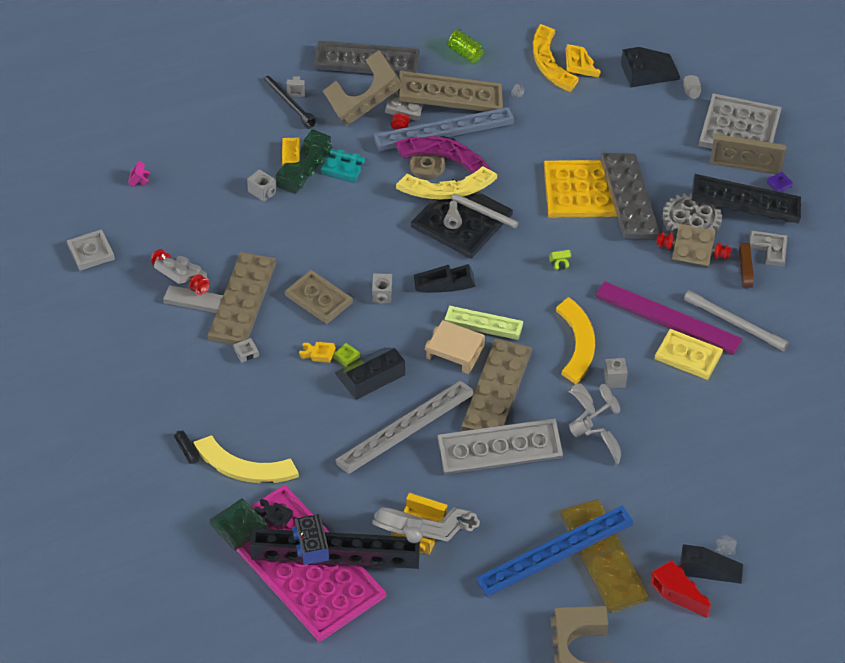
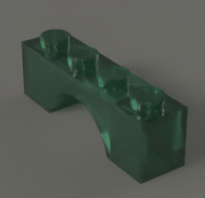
(294, 175)

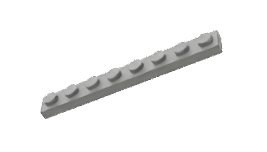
(404, 427)

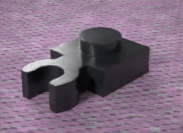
(275, 515)

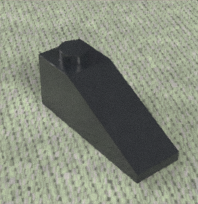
(707, 564)

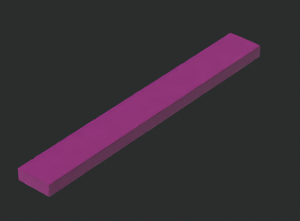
(668, 317)

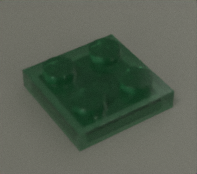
(236, 523)

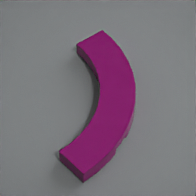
(442, 147)

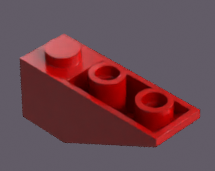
(676, 587)

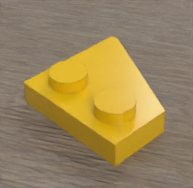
(579, 61)

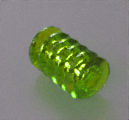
(465, 46)

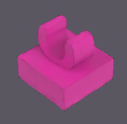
(138, 174)

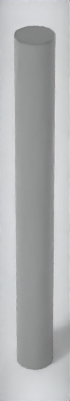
(486, 211)

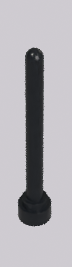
(308, 119)

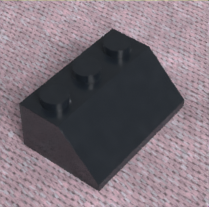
(372, 372)

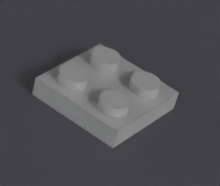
(90, 250)

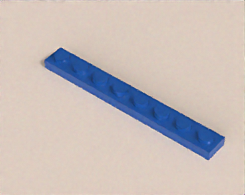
(554, 551)

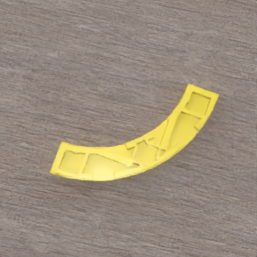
(446, 189)
(242, 469)

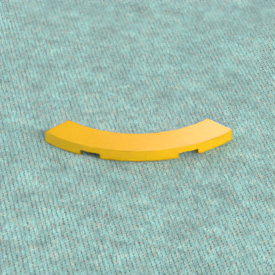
(546, 62)
(584, 340)

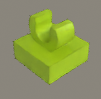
(560, 256)

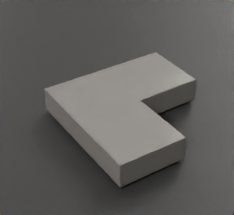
(773, 244)

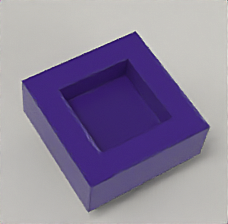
(779, 182)

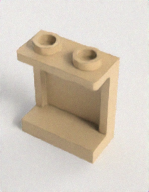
(456, 345)

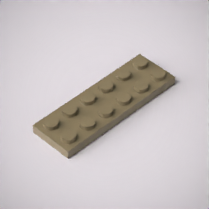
(450, 91)
(242, 299)
(497, 386)

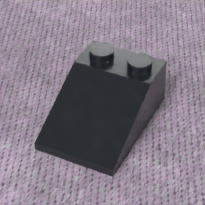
(648, 66)

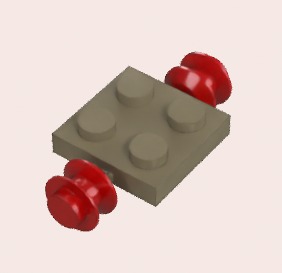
(693, 245)

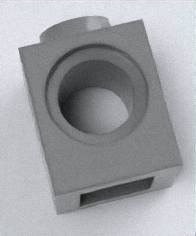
(261, 185)
(382, 288)
(615, 373)

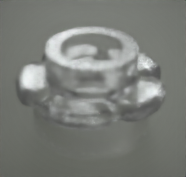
(517, 91)

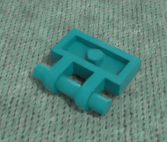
(340, 169)

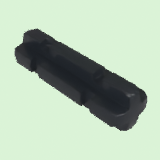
(186, 447)

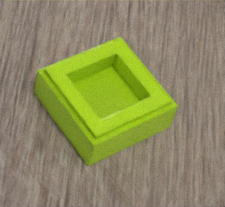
(346, 355)

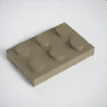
(318, 297)

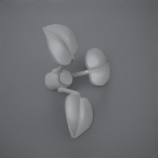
(584, 424)

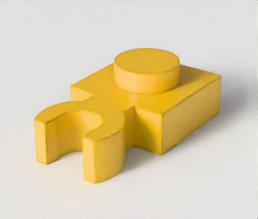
(319, 353)

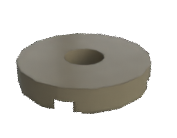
(427, 172)

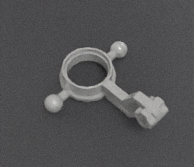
(416, 527)

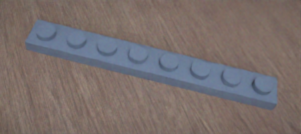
(447, 127)

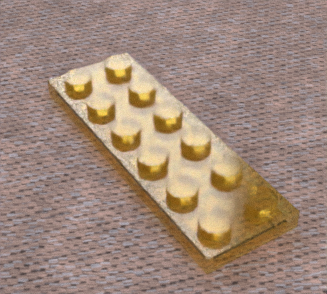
(607, 562)

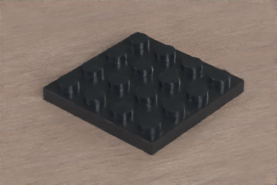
(475, 226)

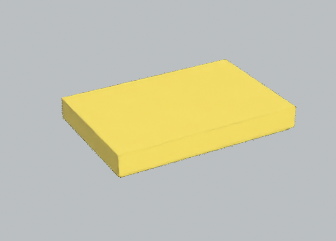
(688, 354)

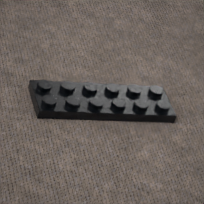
(746, 198)

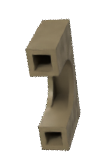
(384, 84)
(576, 623)

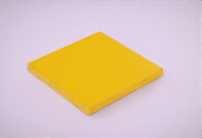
(577, 189)

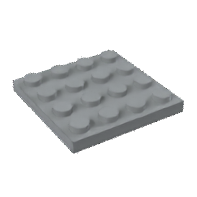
(739, 119)

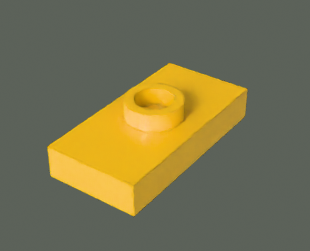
(290, 150)

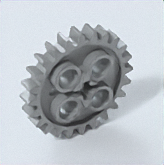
(690, 213)

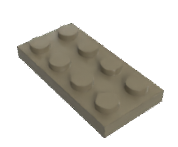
(747, 154)

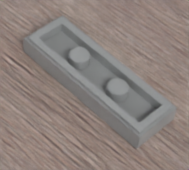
(186, 298)

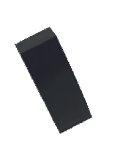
(445, 279)

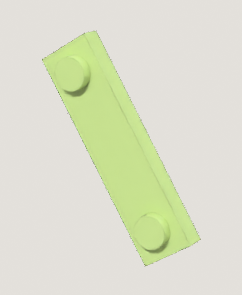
(484, 322)

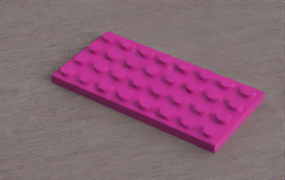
(316, 593)

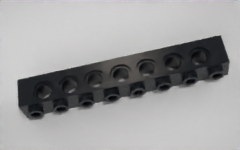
(342, 549)

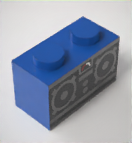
(311, 539)

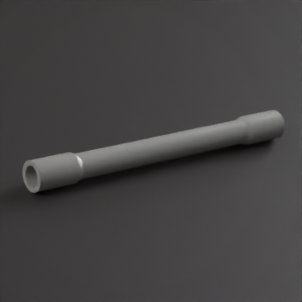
(771, 339)

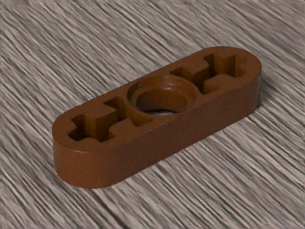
(746, 265)

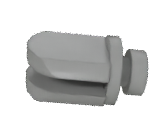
(692, 86)

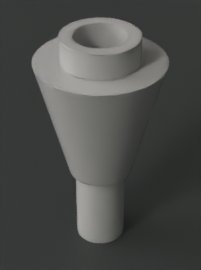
(452, 219)

